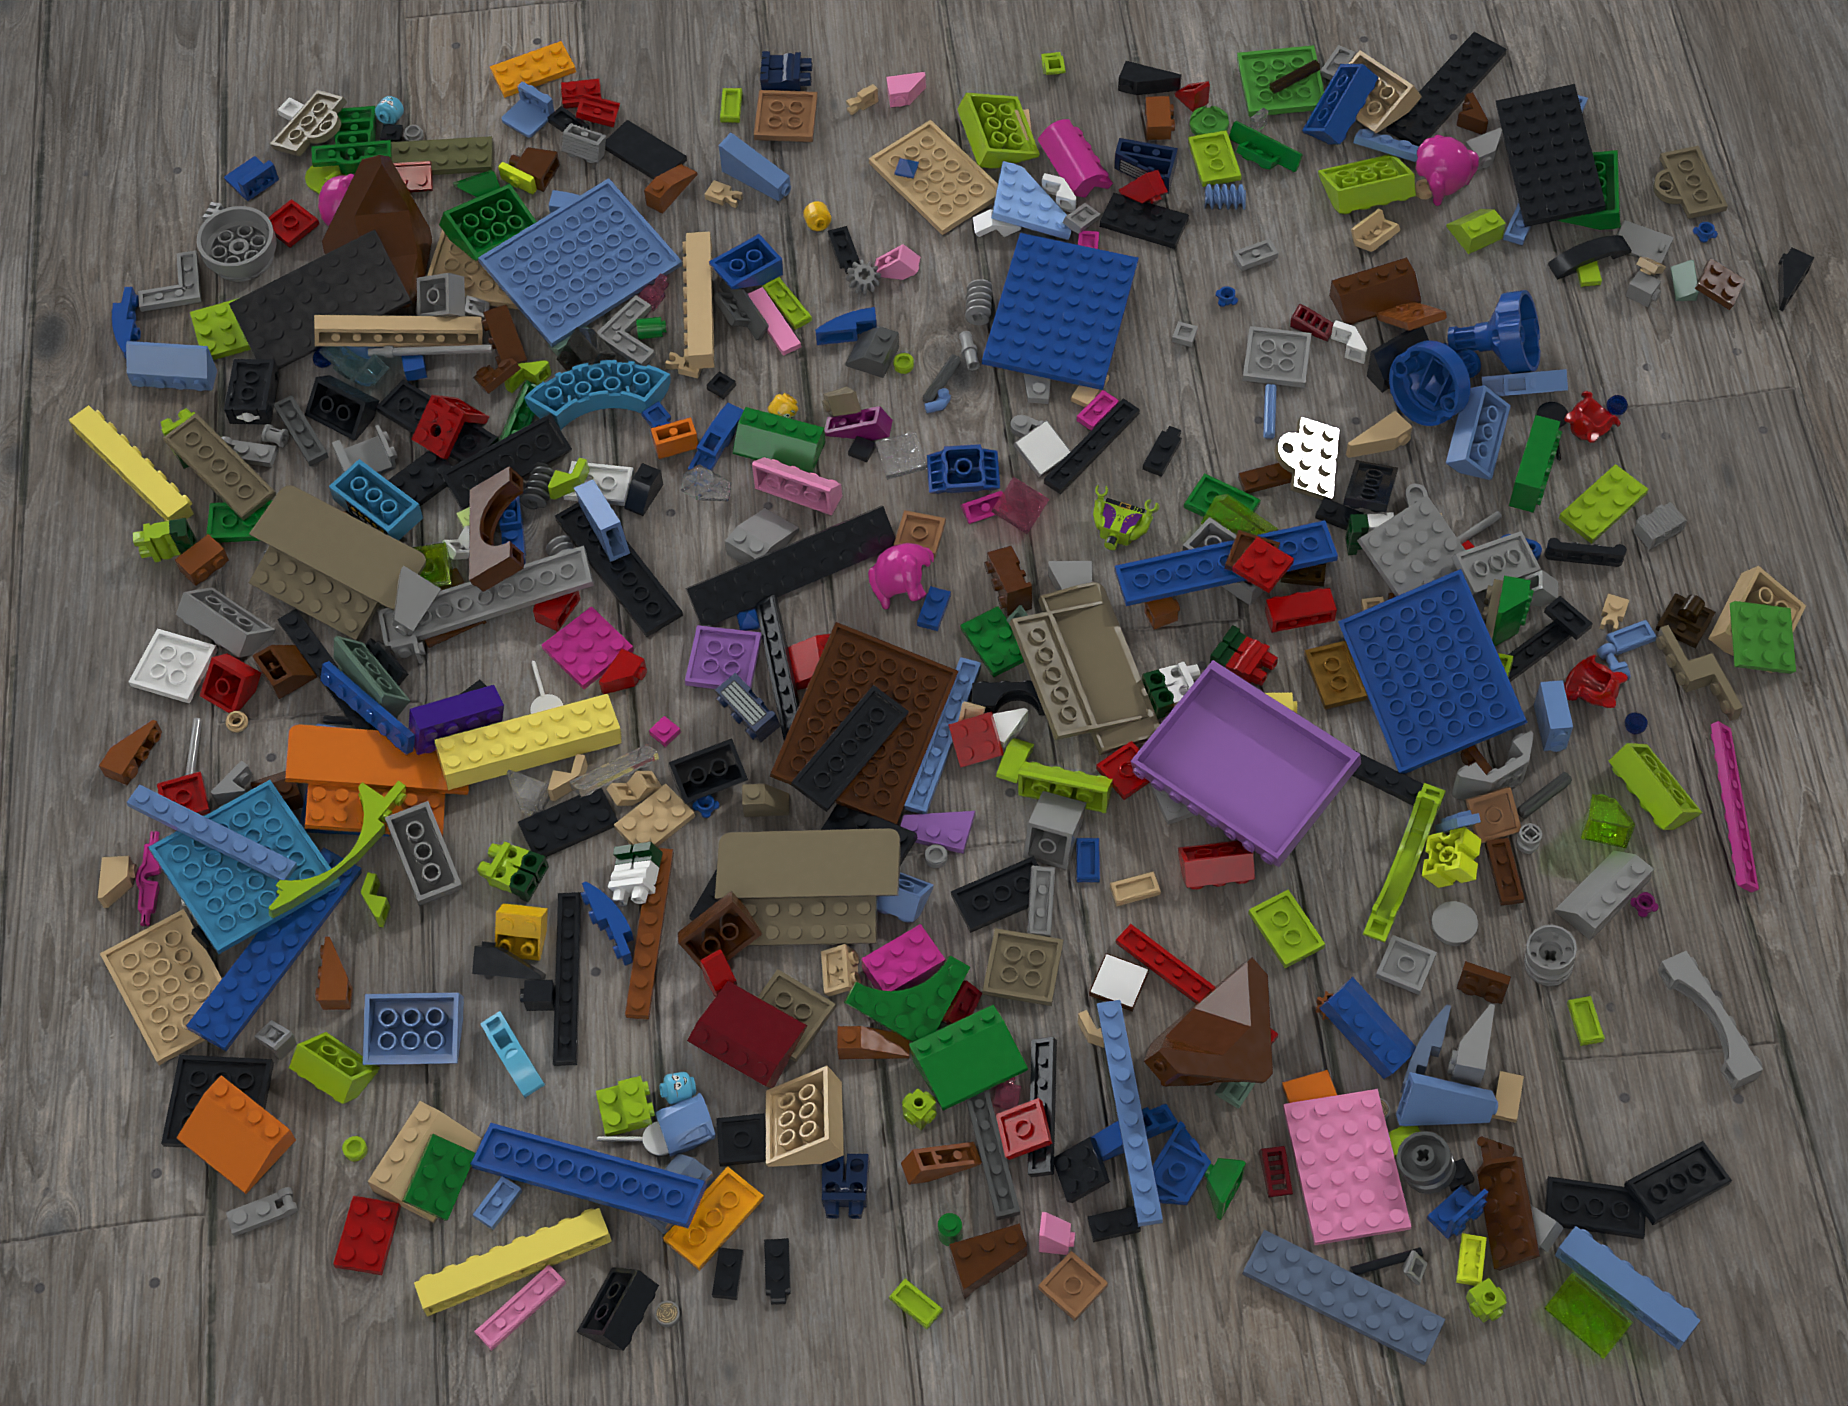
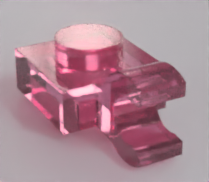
(655, 294)
(1007, 1094)

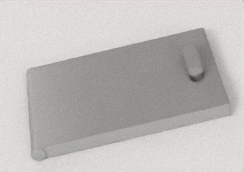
(1645, 241)

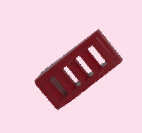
(1315, 318)
(1281, 1152)

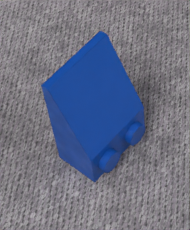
(748, 264)

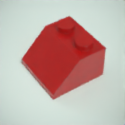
(229, 683)

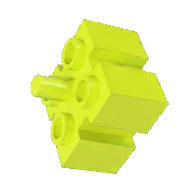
(1451, 857)

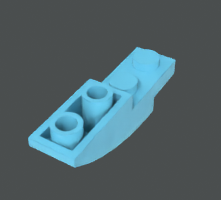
(512, 1054)

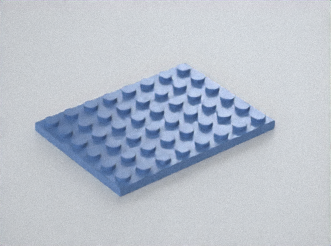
(579, 262)

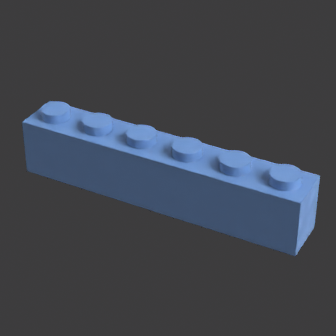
(1627, 1287)

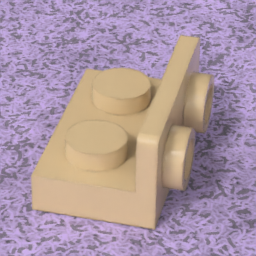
(839, 969)

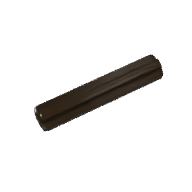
(1294, 76)

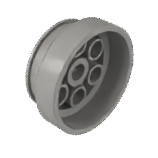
(237, 243)

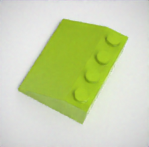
(989, 130)
(1368, 183)

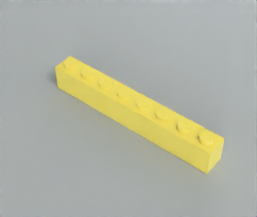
(130, 465)
(512, 1261)

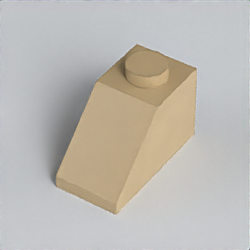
(116, 878)

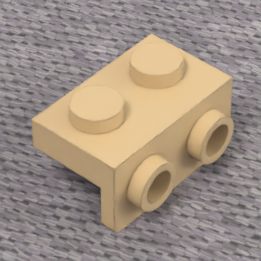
(1373, 231)

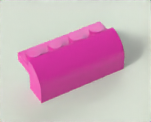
(1073, 158)

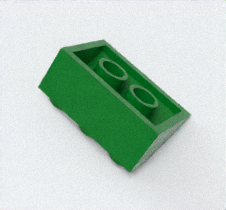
(1512, 608)

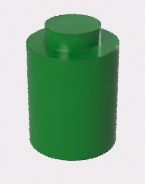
(650, 327)
(949, 1229)

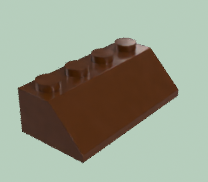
(1374, 290)

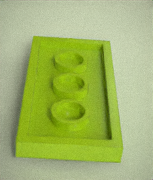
(1603, 503)

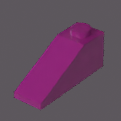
(869, 424)

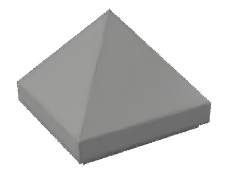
(1414, 1267)

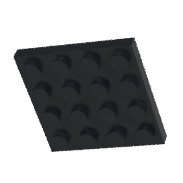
(198, 1073)

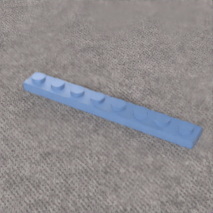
(941, 741)
(211, 834)

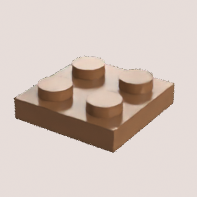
(921, 530)
(1496, 813)
(1073, 1285)

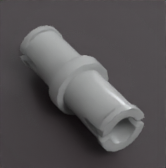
(969, 350)

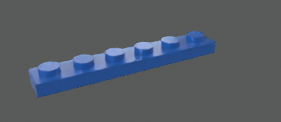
(367, 707)

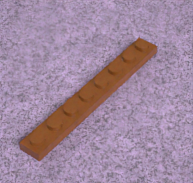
(648, 943)

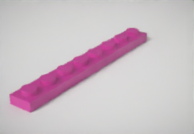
(1734, 807)

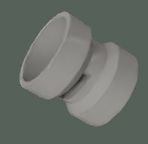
(1525, 842)

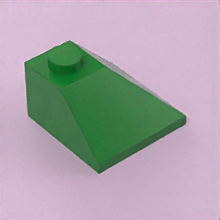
(479, 183)
(1223, 1183)

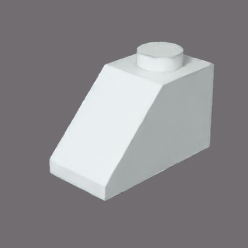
(1010, 724)

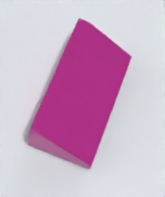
(980, 508)

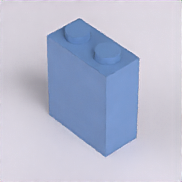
(1553, 715)

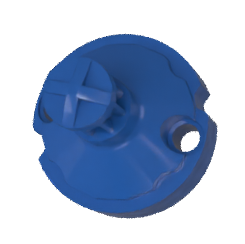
(1509, 333)
(1432, 381)

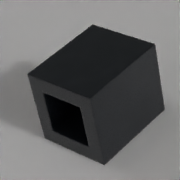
(538, 995)

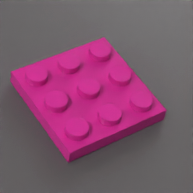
(586, 647)

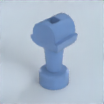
(1607, 653)

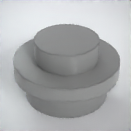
(413, 133)

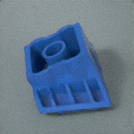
(963, 469)

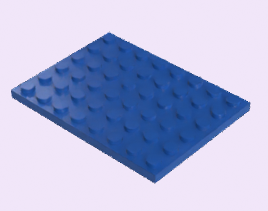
(1060, 311)
(1431, 672)

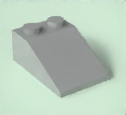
(759, 536)
(1470, 1059)

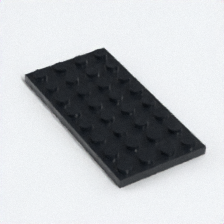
(1550, 155)
(342, 282)

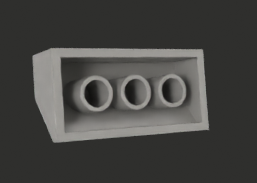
(223, 621)
(1605, 892)

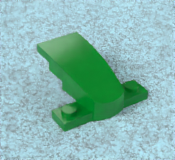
(352, 141)

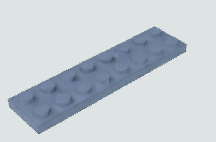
(1344, 1297)

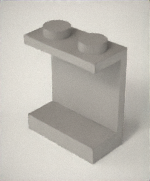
(373, 452)

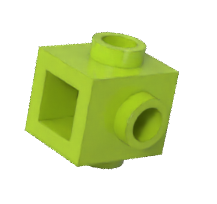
(919, 1108)
(1486, 1301)

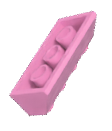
(796, 485)

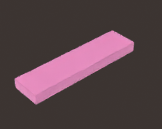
(778, 328)
(520, 1307)

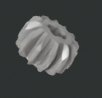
(858, 282)

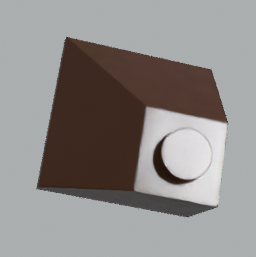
(288, 790)

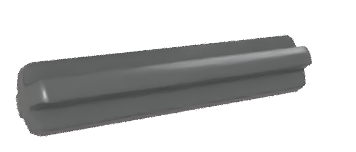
(942, 378)
(1544, 795)

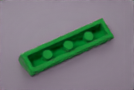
(520, 414)

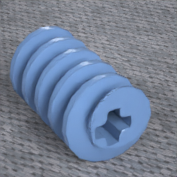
(1225, 196)

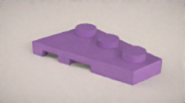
(944, 829)

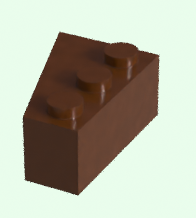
(503, 335)
(1008, 579)
(986, 1255)

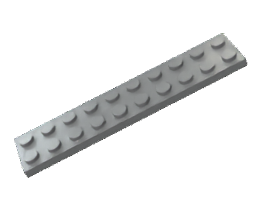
(469, 605)

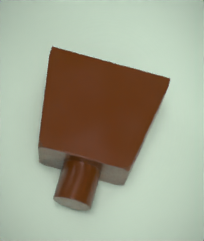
(538, 163)

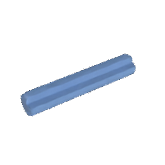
(1270, 411)

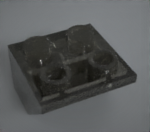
(584, 347)

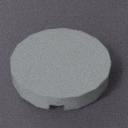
(1454, 923)

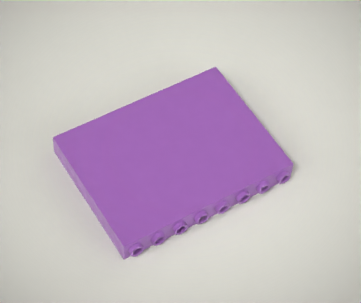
(1245, 763)

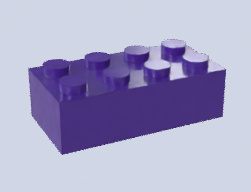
(454, 716)

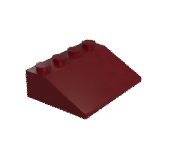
(748, 1034)

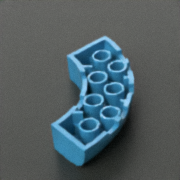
(596, 388)

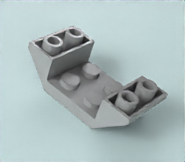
(1473, 781)

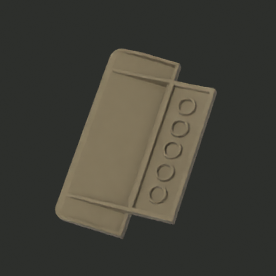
(329, 561)
(1085, 669)
(810, 882)

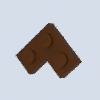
(490, 379)

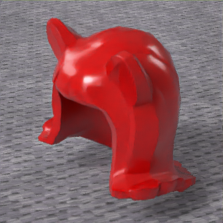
(1590, 419)
(1594, 683)

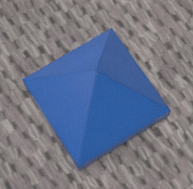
(906, 168)
(748, 620)

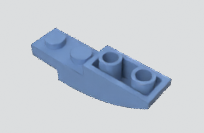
(1527, 382)

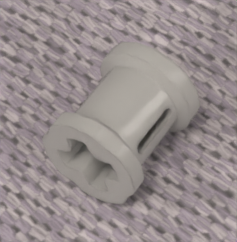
(275, 435)

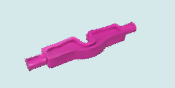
(148, 889)

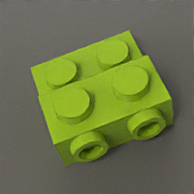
(625, 1106)

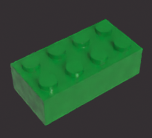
(1536, 464)

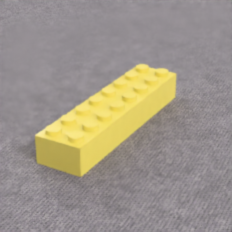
(528, 741)

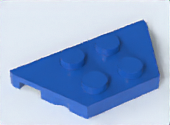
(1179, 1168)

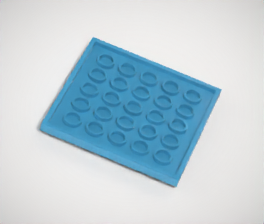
(225, 894)

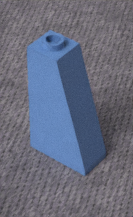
(752, 168)
(602, 520)
(1443, 1102)

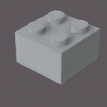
(441, 295)

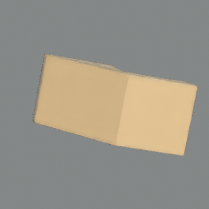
(559, 781)
(638, 788)
(1089, 1030)

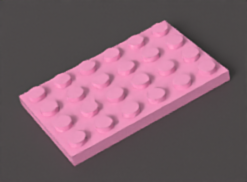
(1346, 1167)

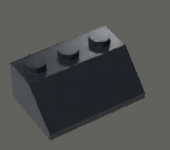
(1384, 355)
(340, 406)
(707, 771)
(618, 1308)

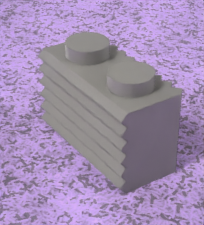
(583, 143)
(1659, 525)

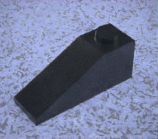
(1143, 79)
(1791, 274)
(500, 962)

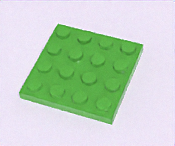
(1265, 66)

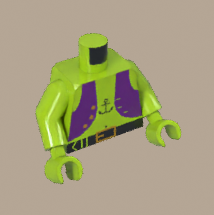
(1120, 521)

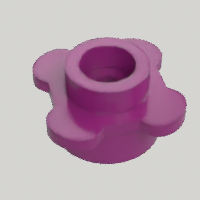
(1646, 898)

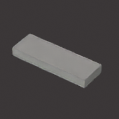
(1041, 900)

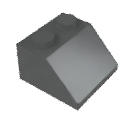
(874, 351)

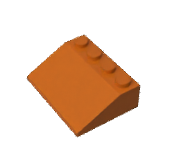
(235, 1135)

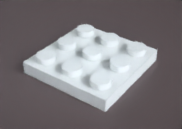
(173, 666)

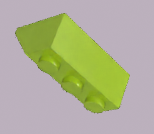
(332, 1067)

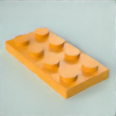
(533, 68)
(718, 1216)

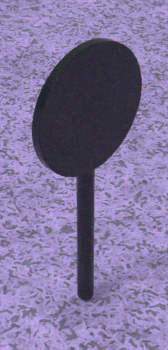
(1556, 412)

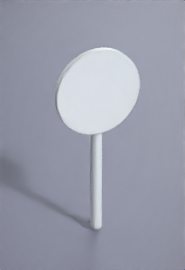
(545, 701)
(652, 1140)

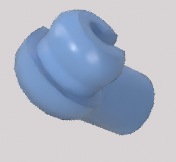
(940, 403)

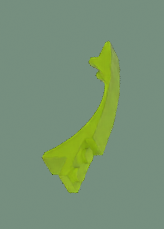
(375, 810)
(1405, 862)

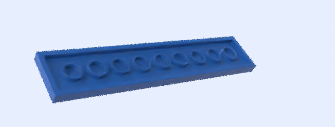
(1204, 566)
(264, 964)
(589, 1175)

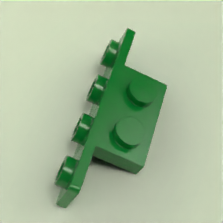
(1263, 149)

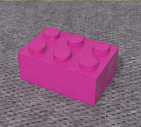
(903, 961)

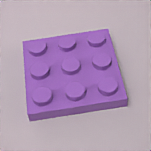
(720, 654)

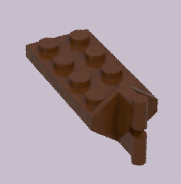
(1507, 1207)

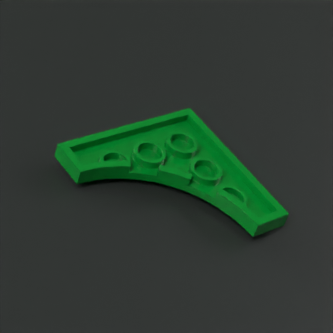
(915, 1010)

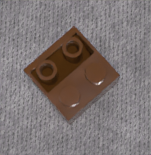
(283, 668)

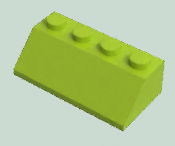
(1077, 785)
(1654, 786)

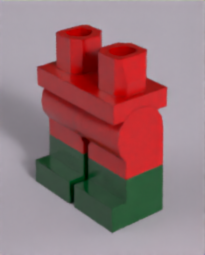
(1244, 656)

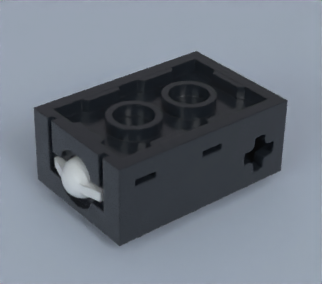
(252, 391)

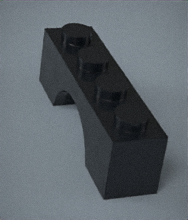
(997, 694)

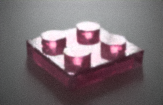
(1020, 505)

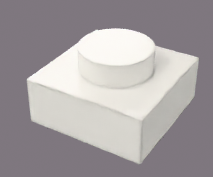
(289, 108)

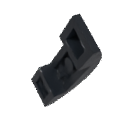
(1588, 252)

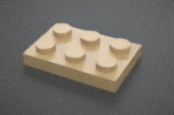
(655, 818)

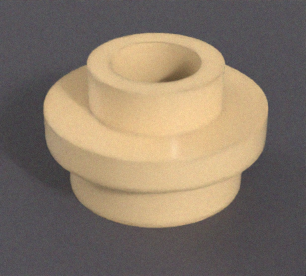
(234, 717)

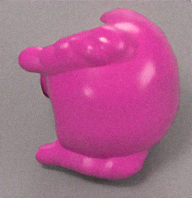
(1445, 165)
(332, 195)
(900, 572)

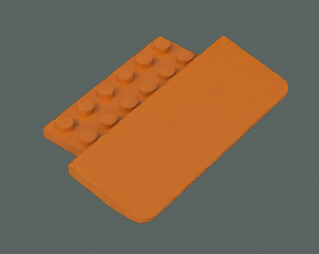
(342, 758)

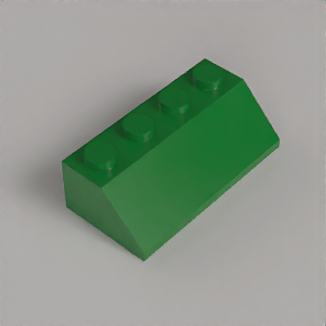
(778, 438)

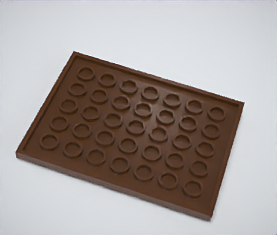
(841, 679)

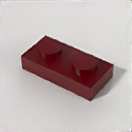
(963, 1003)

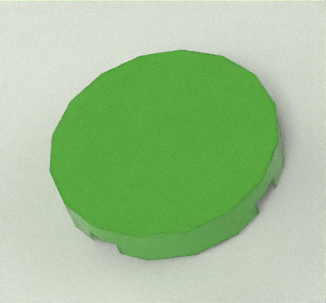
(1208, 120)

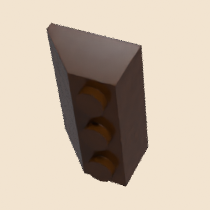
(723, 927)

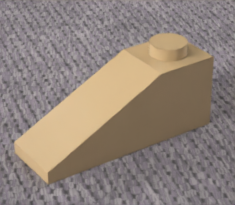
(1381, 437)

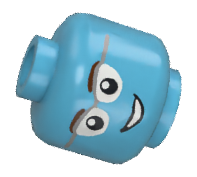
(389, 110)
(677, 1087)

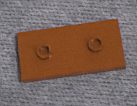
(1411, 315)

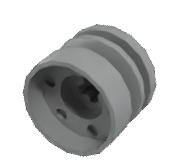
(1553, 944)

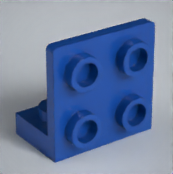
(252, 177)
(1457, 1211)

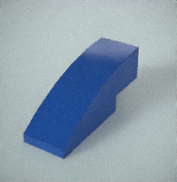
(846, 327)
(414, 367)

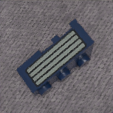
(1139, 158)
(747, 708)

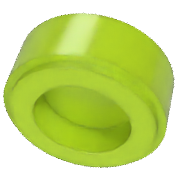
(903, 363)
(354, 1148)

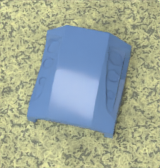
(685, 1125)

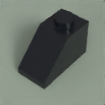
(643, 489)

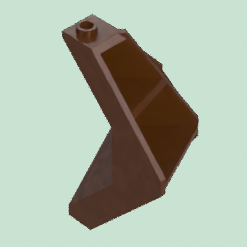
(383, 203)
(1220, 1036)

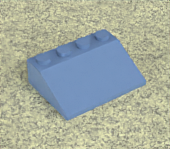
(412, 1028)

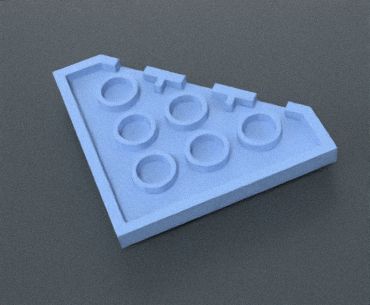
(1026, 204)

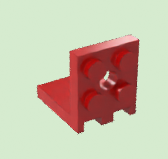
(450, 415)

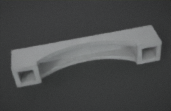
(1683, 975)

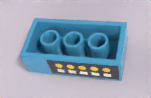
(375, 500)

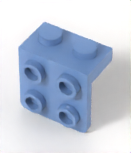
(530, 111)

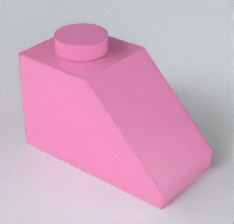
(905, 88)
(898, 263)
(1055, 1235)

